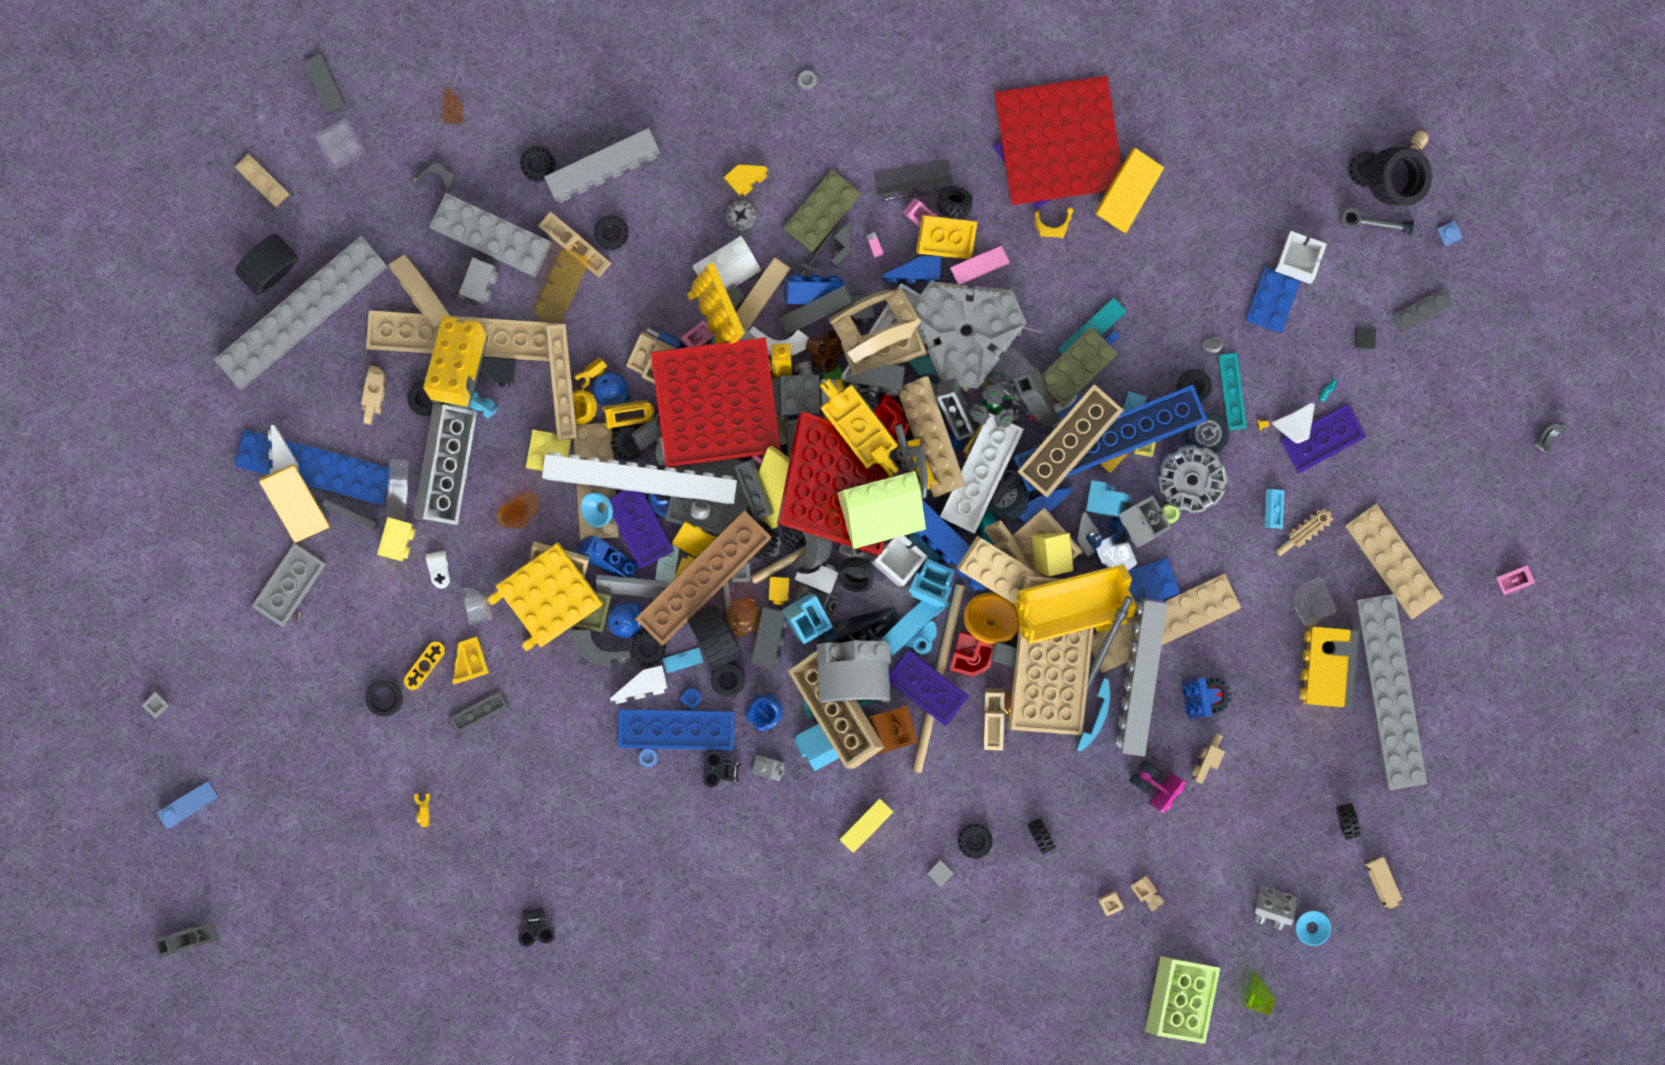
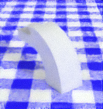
(797, 341)

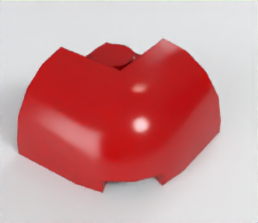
(890, 415)
(971, 655)

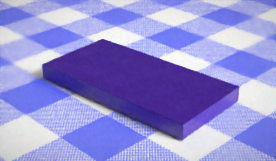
(1326, 438)
(640, 527)
(927, 687)

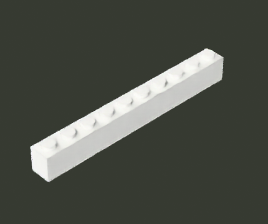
(639, 479)

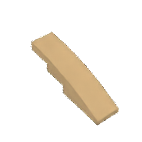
(571, 240)
(419, 290)
(762, 292)
(1004, 541)

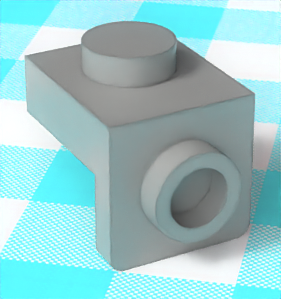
(768, 768)

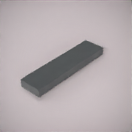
(816, 310)

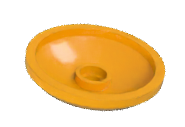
(994, 610)

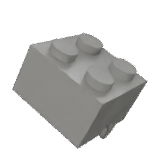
(478, 282)
(1144, 521)

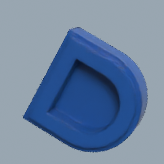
(691, 698)

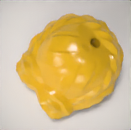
(584, 406)

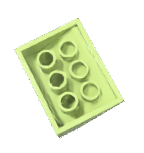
(883, 509)
(1182, 1000)

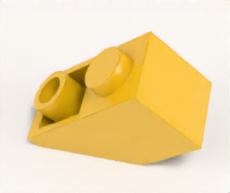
(744, 176)

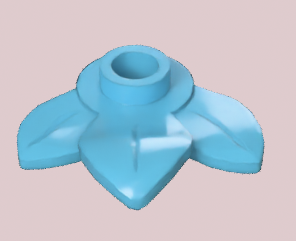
(926, 634)

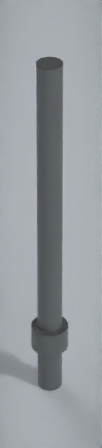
(1120, 616)

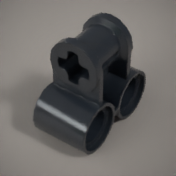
(721, 770)
(535, 927)

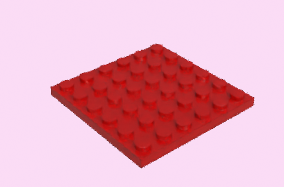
(1058, 139)
(715, 401)
(816, 472)

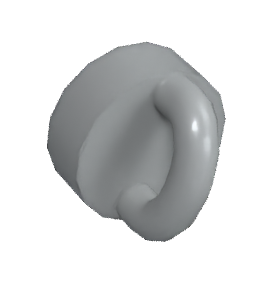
(700, 509)

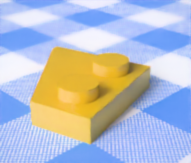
(469, 661)

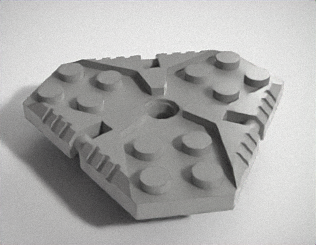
(993, 320)

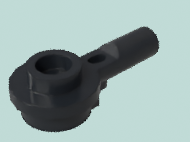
(1009, 480)

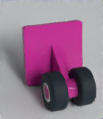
(1166, 793)

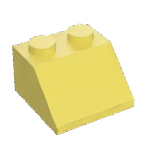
(542, 444)
(396, 539)

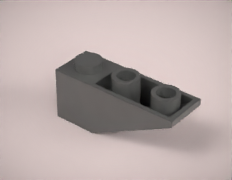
(883, 378)
(1036, 397)

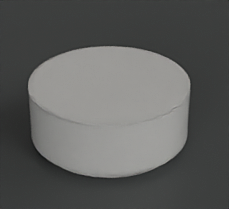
(807, 79)

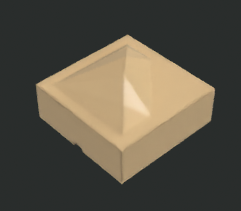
(1111, 903)

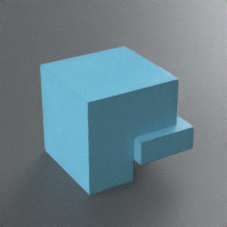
(1106, 501)
(932, 583)
(807, 618)
(816, 747)

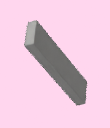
(630, 586)

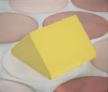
(1052, 553)

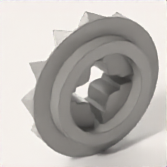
(742, 224)

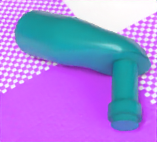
(1329, 388)

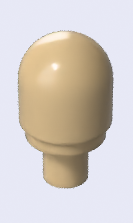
(1419, 140)

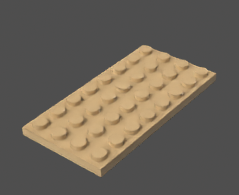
(1051, 679)

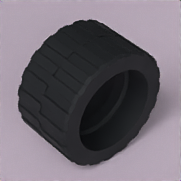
(1380, 176)
(266, 264)
(715, 637)

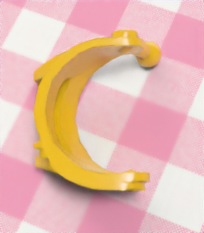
(1045, 231)

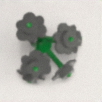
(992, 400)

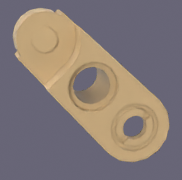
(373, 393)

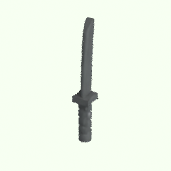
(807, 267)

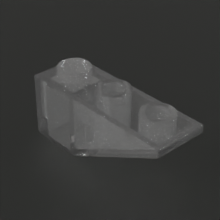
(397, 488)

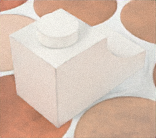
(822, 579)

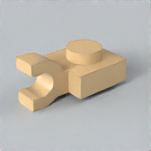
(1146, 891)

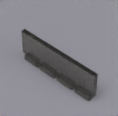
(913, 177)

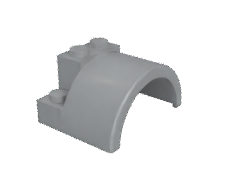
(858, 674)

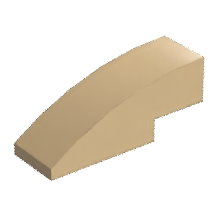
(994, 718)

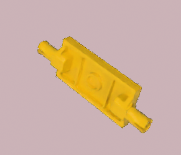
(859, 426)

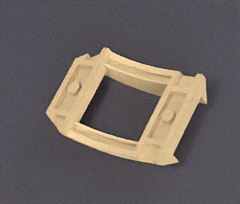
(851, 337)

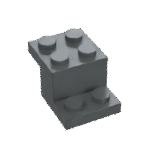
(796, 395)

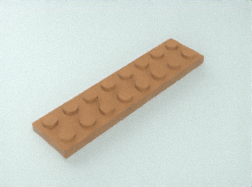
(703, 577)

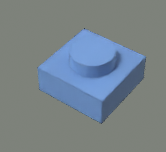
(1449, 233)

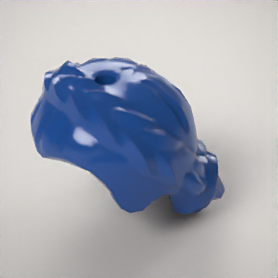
(612, 391)
(625, 616)
(764, 712)

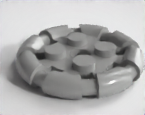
(1192, 467)

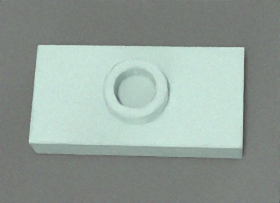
(667, 566)

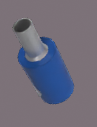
(665, 337)

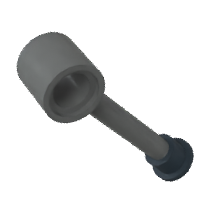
(1405, 226)

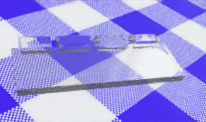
(884, 593)

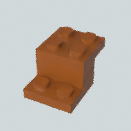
(894, 729)

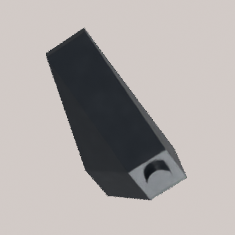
(861, 627)

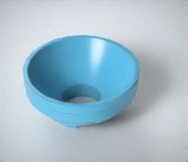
(592, 512)
(1320, 935)

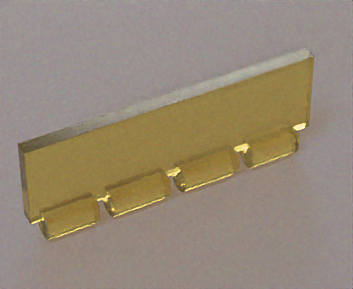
(566, 282)

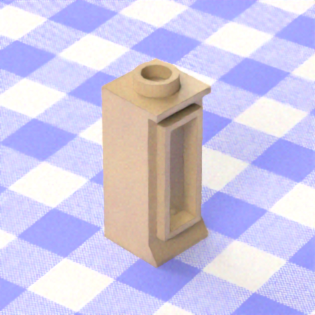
(1383, 882)

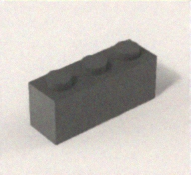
(955, 409)
(769, 638)

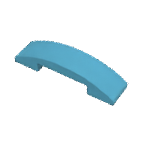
(911, 624)
(1104, 692)

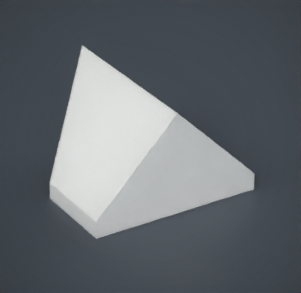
(1297, 423)

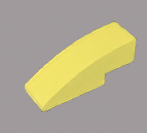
(866, 825)

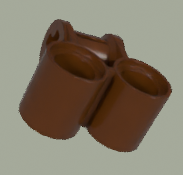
(825, 350)

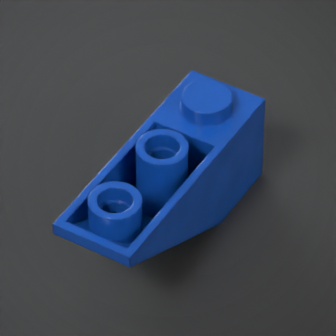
(920, 269)
(807, 289)
(606, 557)

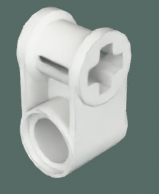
(438, 565)

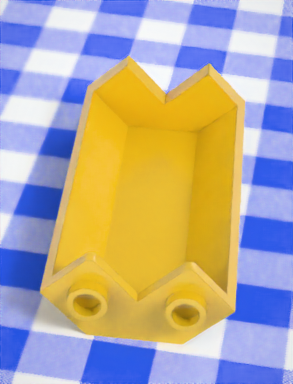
(1073, 603)

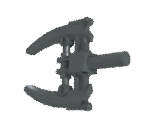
(905, 455)

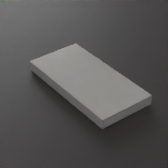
(288, 585)

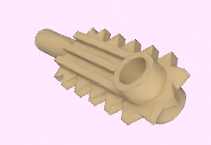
(1305, 531)

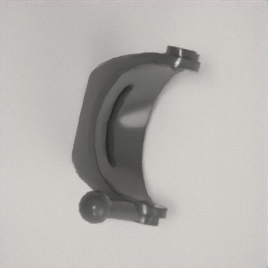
(444, 173)
(1544, 445)

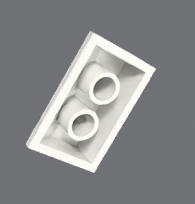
(733, 262)

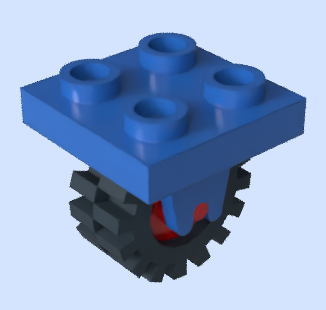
(1205, 697)

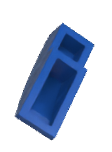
(1043, 502)

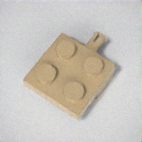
(641, 356)
(1209, 757)

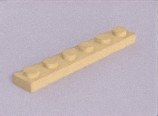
(561, 382)

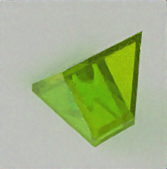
(1258, 996)

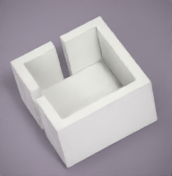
(1299, 260)
(898, 561)

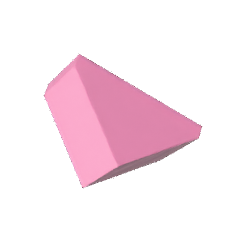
(697, 336)
(1515, 579)

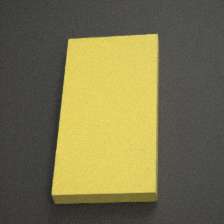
(773, 476)

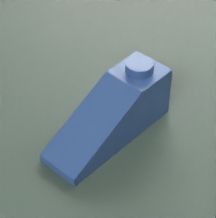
(187, 805)

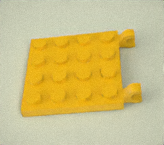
(716, 306)
(547, 595)

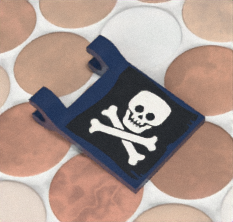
(1114, 548)

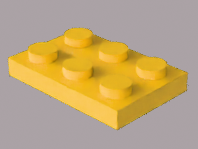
(946, 237)

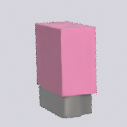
(874, 245)

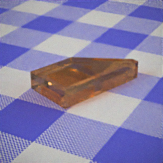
(452, 108)

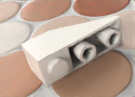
(280, 451)
(646, 681)

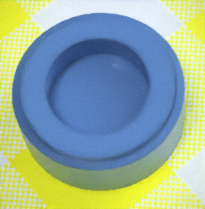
(648, 757)

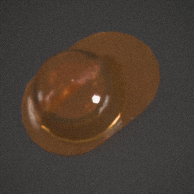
(518, 511)

